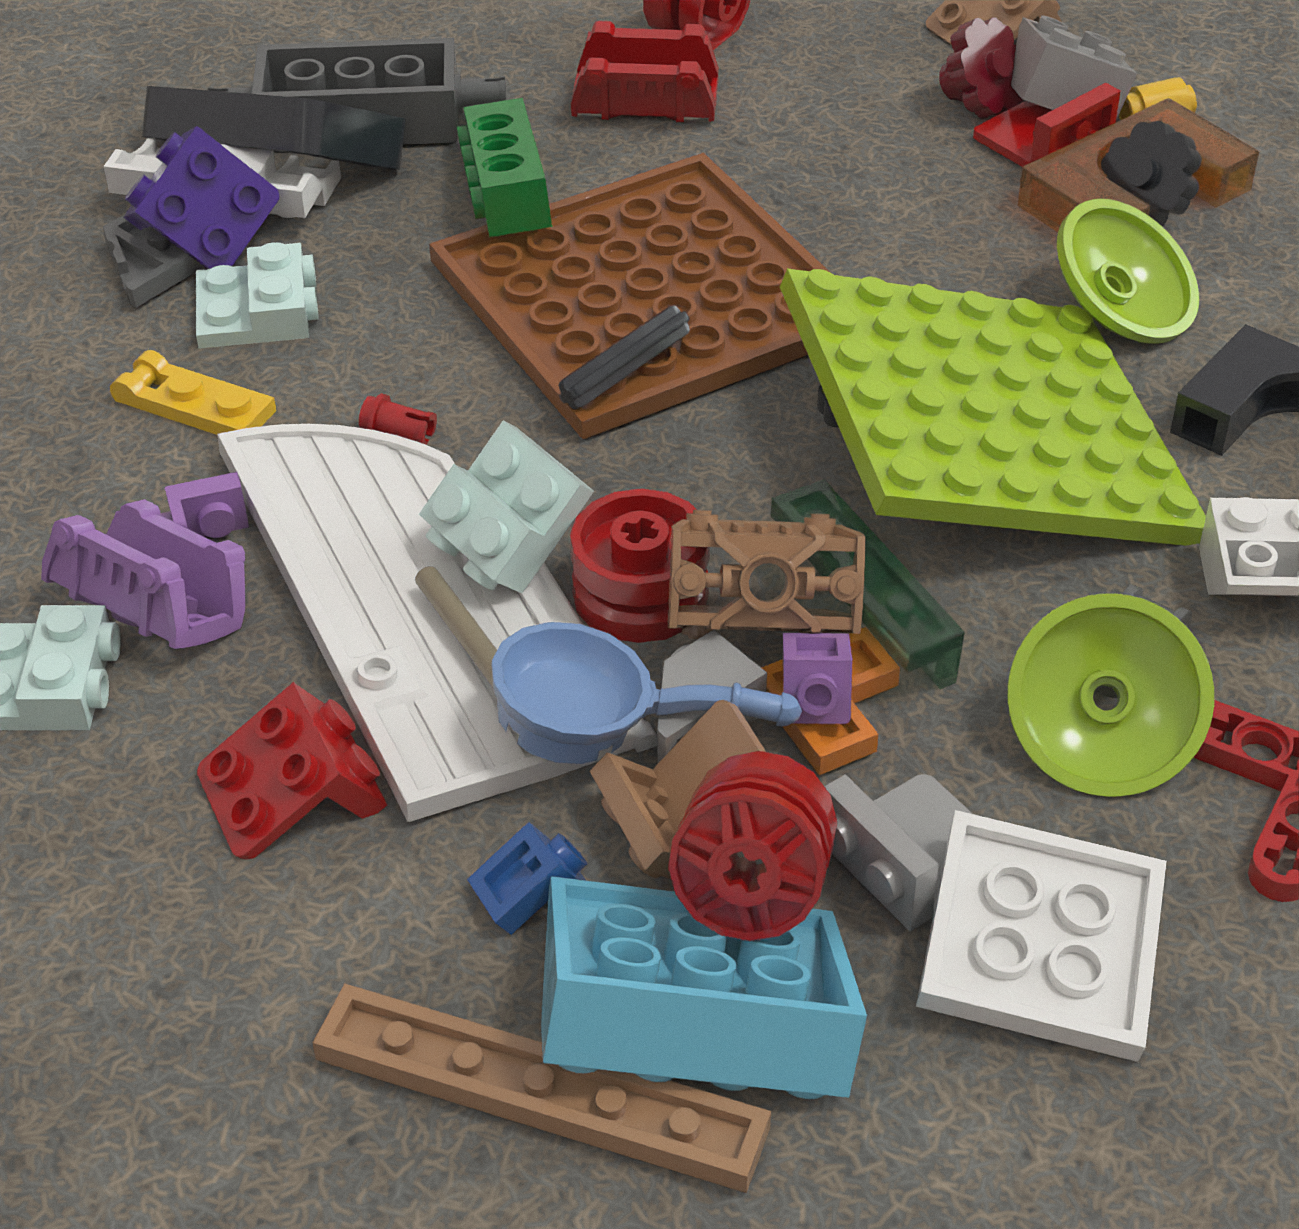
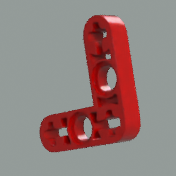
(1272, 773)

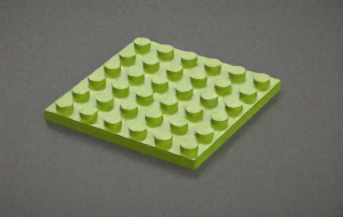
(988, 411)

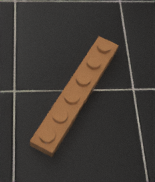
(507, 1078)

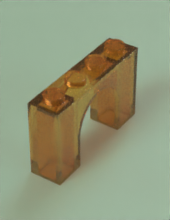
(1074, 173)

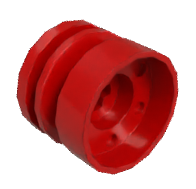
(769, 813)

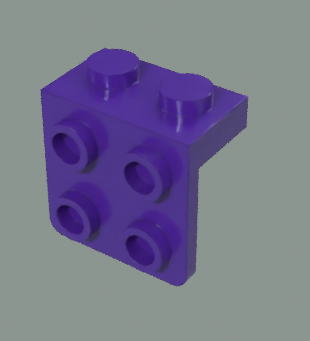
(202, 199)

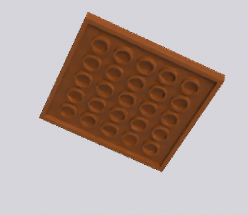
(619, 260)

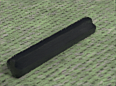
(623, 357)

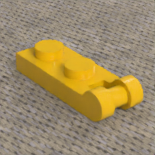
(190, 396)

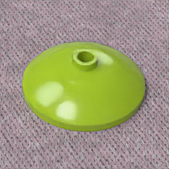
(1127, 271)
(1159, 686)

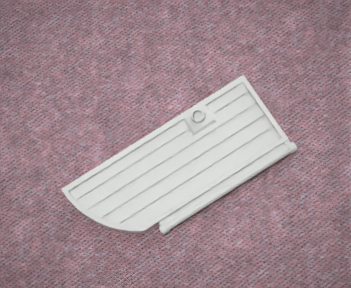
(349, 542)

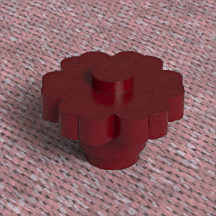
(981, 67)

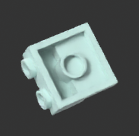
(257, 301)
(505, 509)
(56, 668)

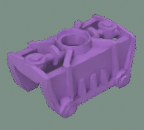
(151, 574)

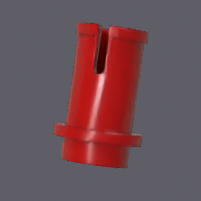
(396, 419)

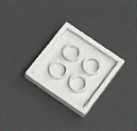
(1044, 936)

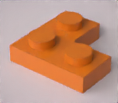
(839, 744)

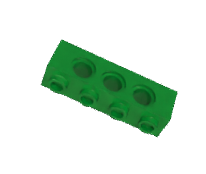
(504, 168)

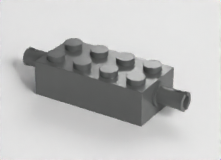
(383, 76)

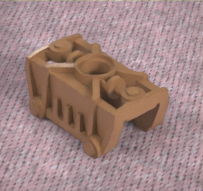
(757, 544)

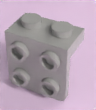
(895, 842)

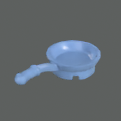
(583, 690)

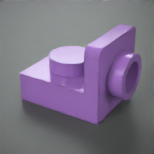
(208, 505)
(819, 675)

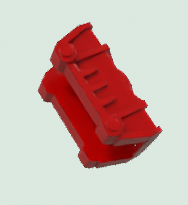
(646, 73)

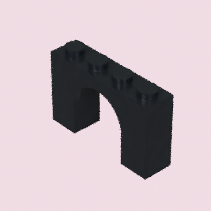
(1238, 386)

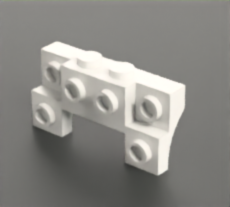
(297, 185)

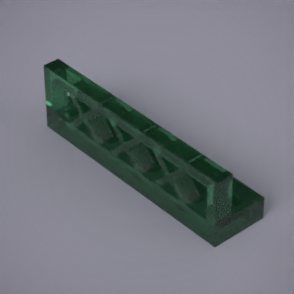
(894, 601)

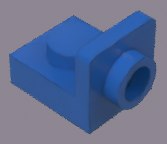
(518, 876)

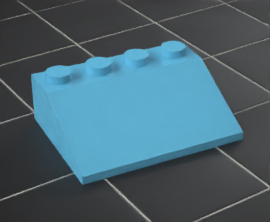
(668, 998)

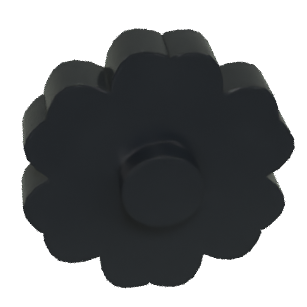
(1155, 167)

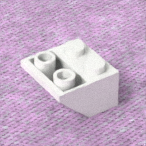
(1251, 547)

